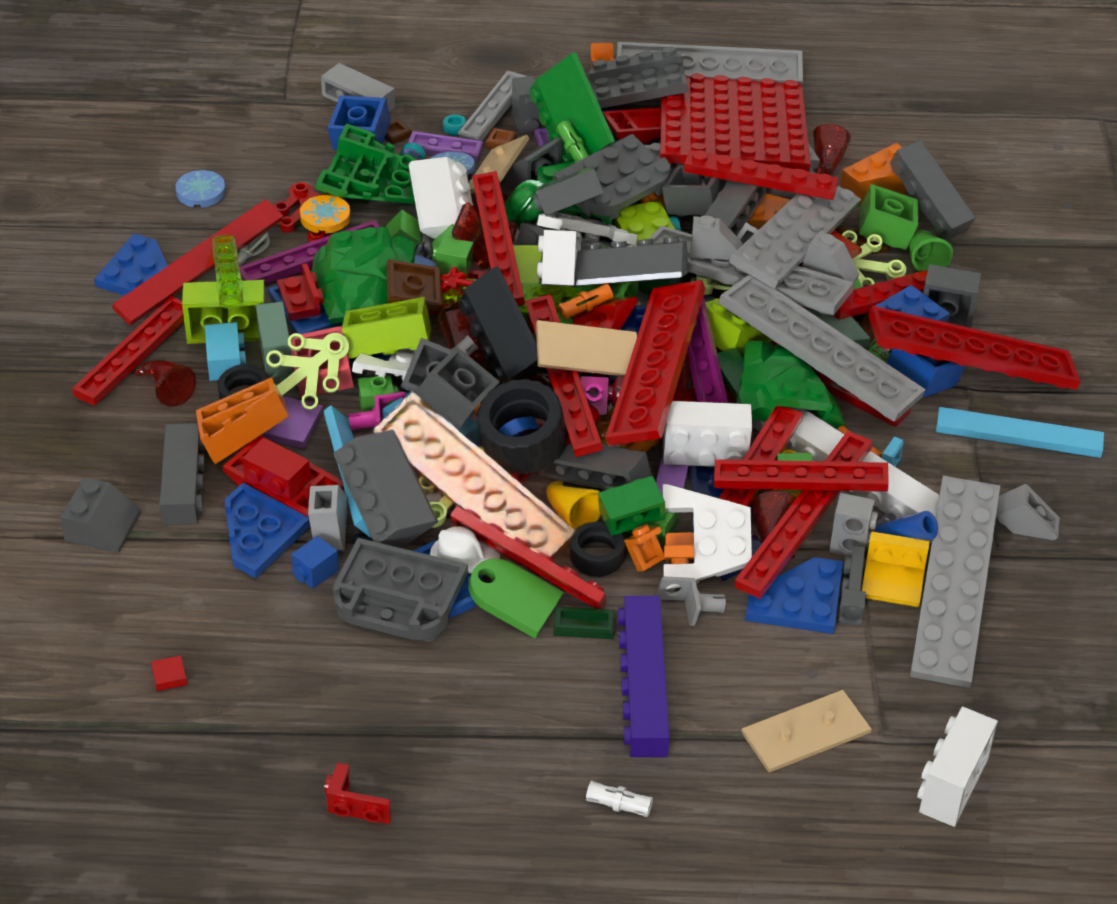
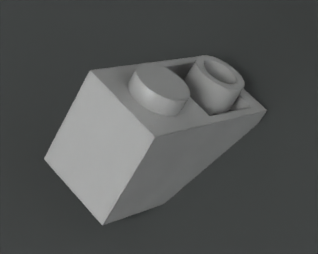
(328, 514)

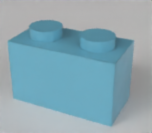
(223, 348)

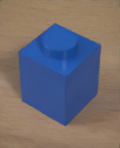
(314, 562)

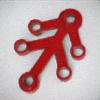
(298, 194)

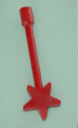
(455, 279)

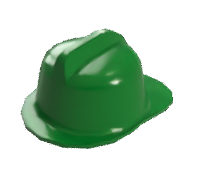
(521, 205)

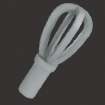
(245, 253)

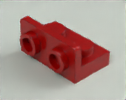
(300, 295)

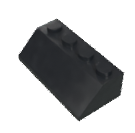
(499, 327)

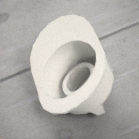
(462, 546)

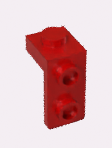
(353, 804)

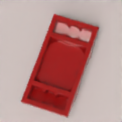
(641, 123)
(607, 315)
(300, 501)

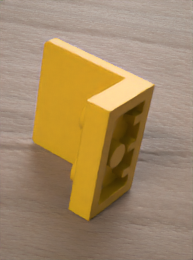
(895, 569)

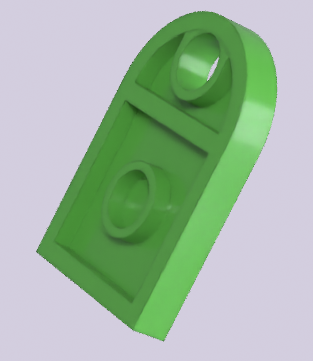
(514, 595)

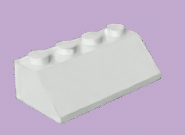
(439, 193)

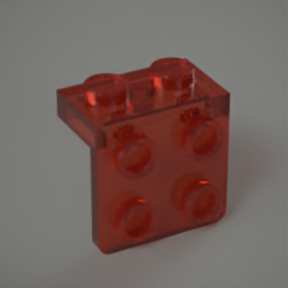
(469, 228)

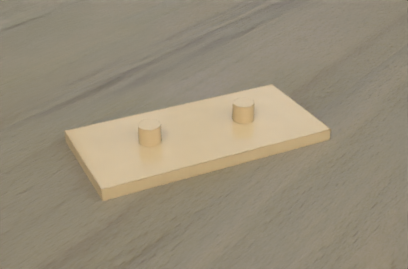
(501, 159)
(584, 348)
(806, 731)

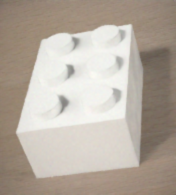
(559, 257)
(705, 432)
(957, 766)

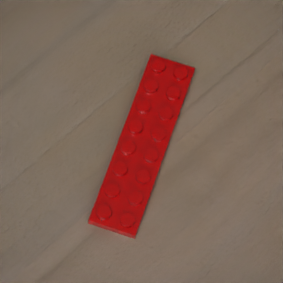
(973, 348)
(655, 363)

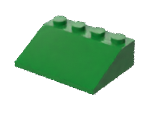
(567, 96)

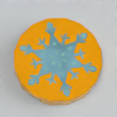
(325, 213)

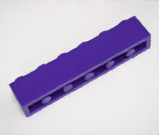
(644, 677)

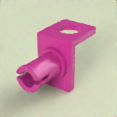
(596, 392)
(373, 418)

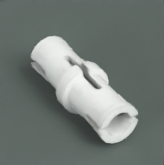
(619, 799)

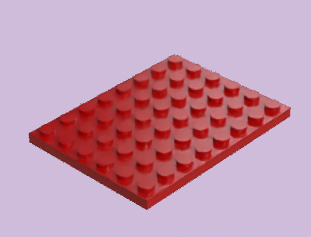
(738, 120)

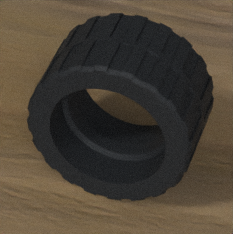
(515, 401)

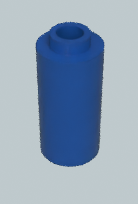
(916, 526)

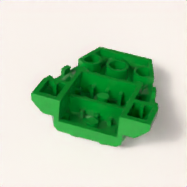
(367, 170)
(354, 268)
(779, 378)

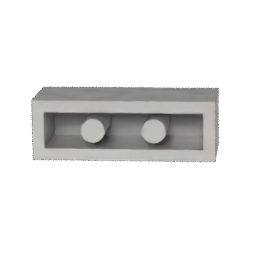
(349, 82)

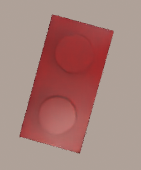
(276, 469)

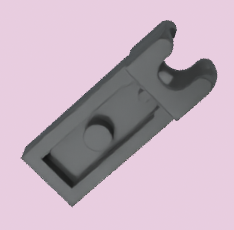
(852, 598)

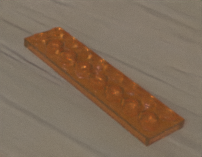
(473, 478)

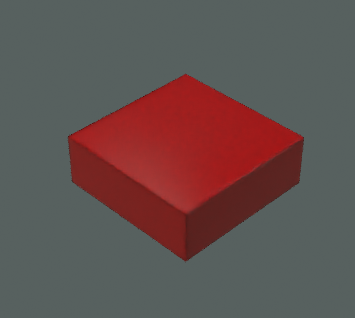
(168, 673)

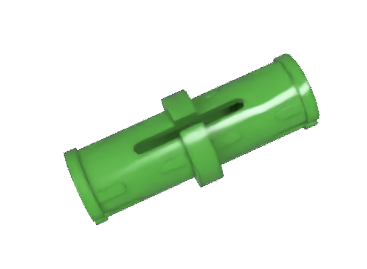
(572, 142)

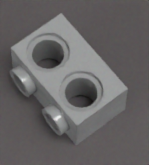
(852, 524)

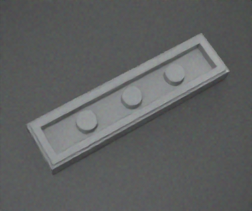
(490, 109)

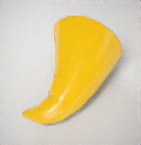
(574, 504)

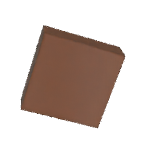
(499, 137)

